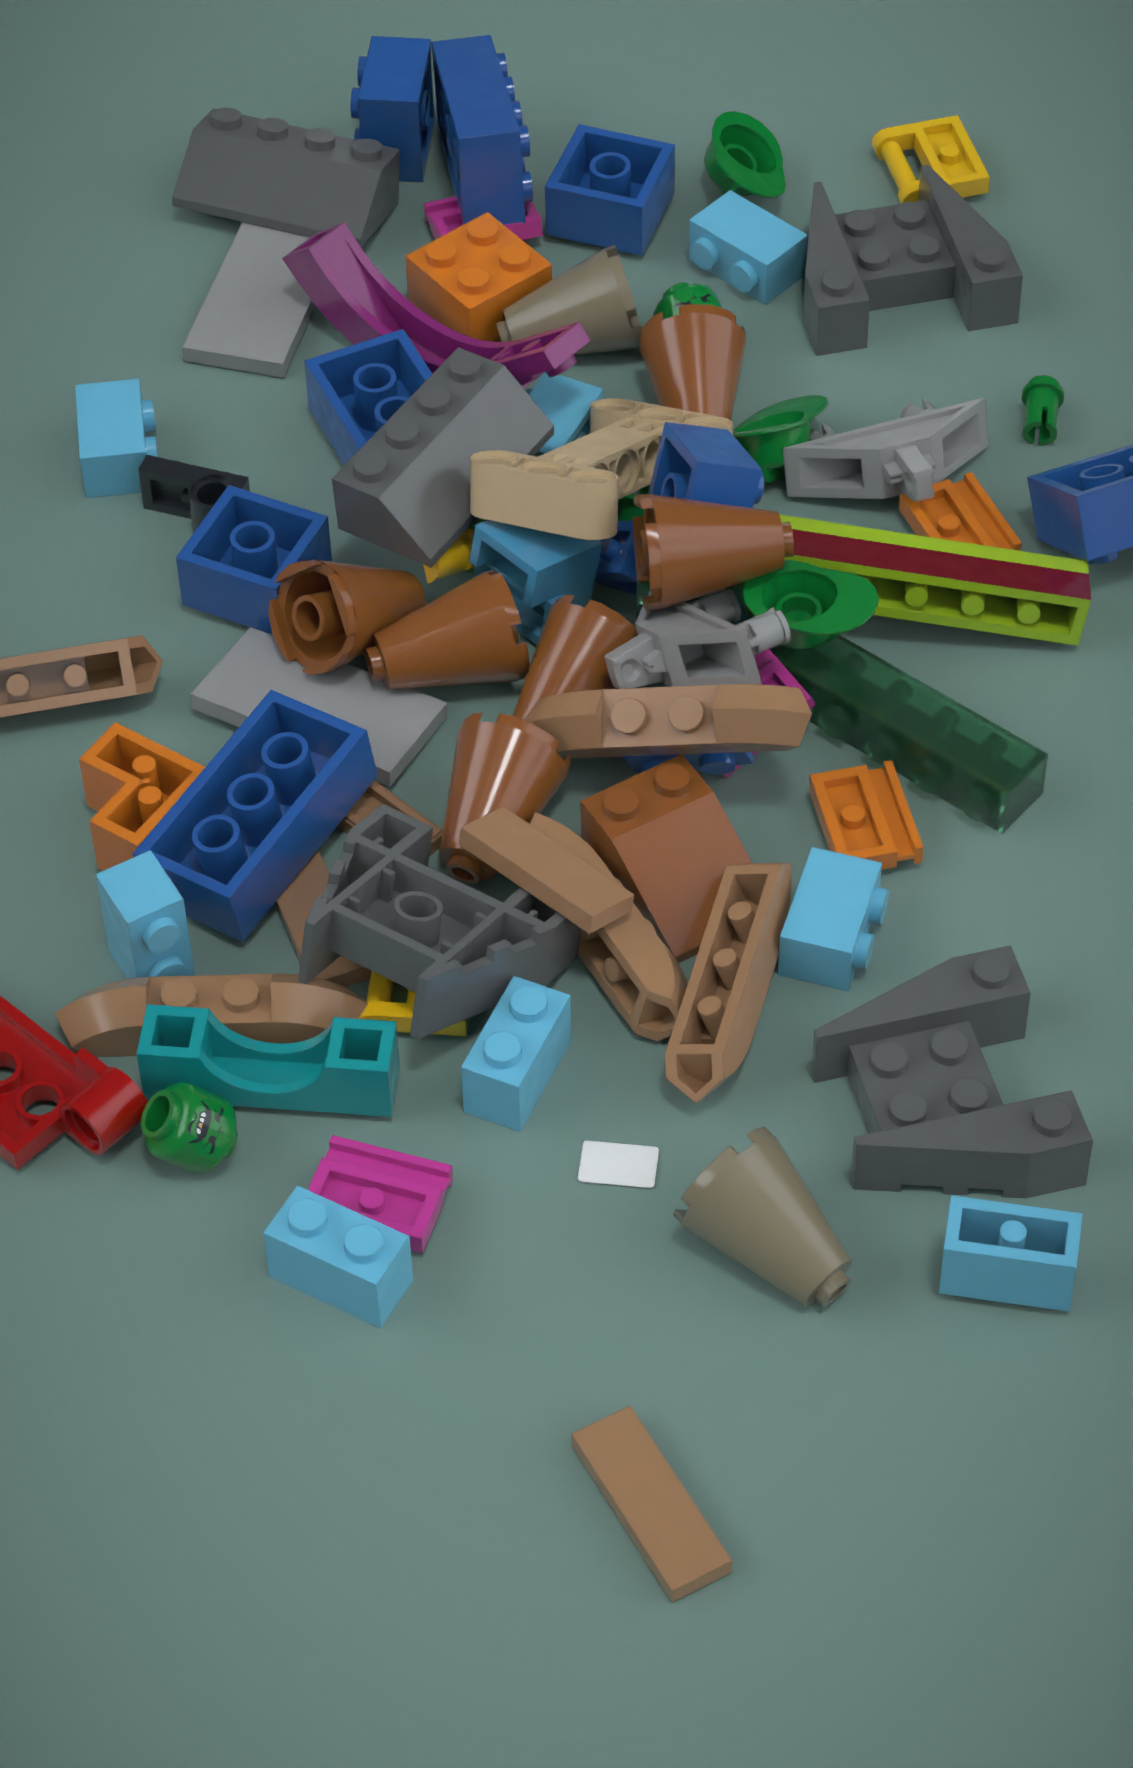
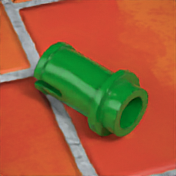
(1042, 399)

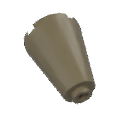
(588, 294)
(767, 1221)

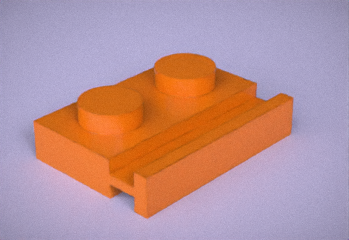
(960, 514)
(866, 814)

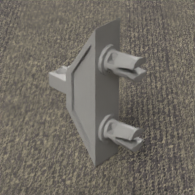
(888, 456)
(696, 644)

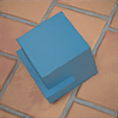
(536, 568)

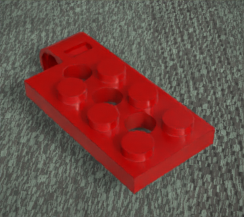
(92, 1100)

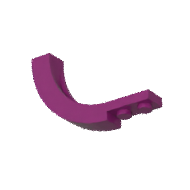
(367, 306)

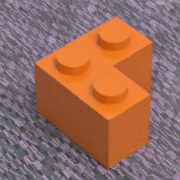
(131, 788)

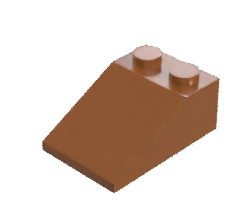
(666, 847)

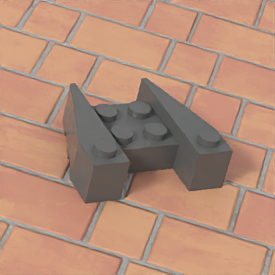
(901, 259)
(427, 928)
(932, 1096)

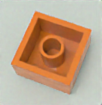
(474, 276)

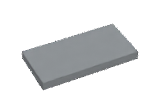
(253, 307)
(395, 719)

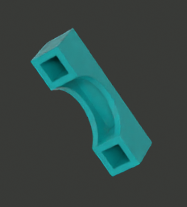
(341, 1070)

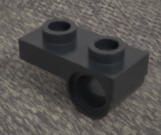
(183, 487)

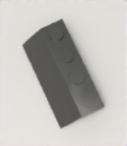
(287, 176)
(414, 473)

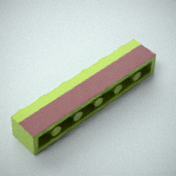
(954, 580)

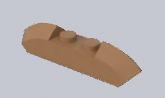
(77, 675)
(674, 720)
(626, 954)
(729, 978)
(253, 1005)

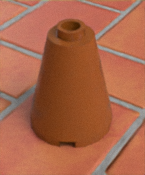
(695, 358)
(703, 547)
(334, 608)
(453, 640)
(573, 651)
(495, 768)

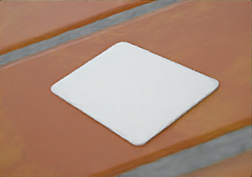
(618, 1164)

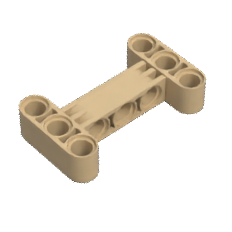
(580, 483)

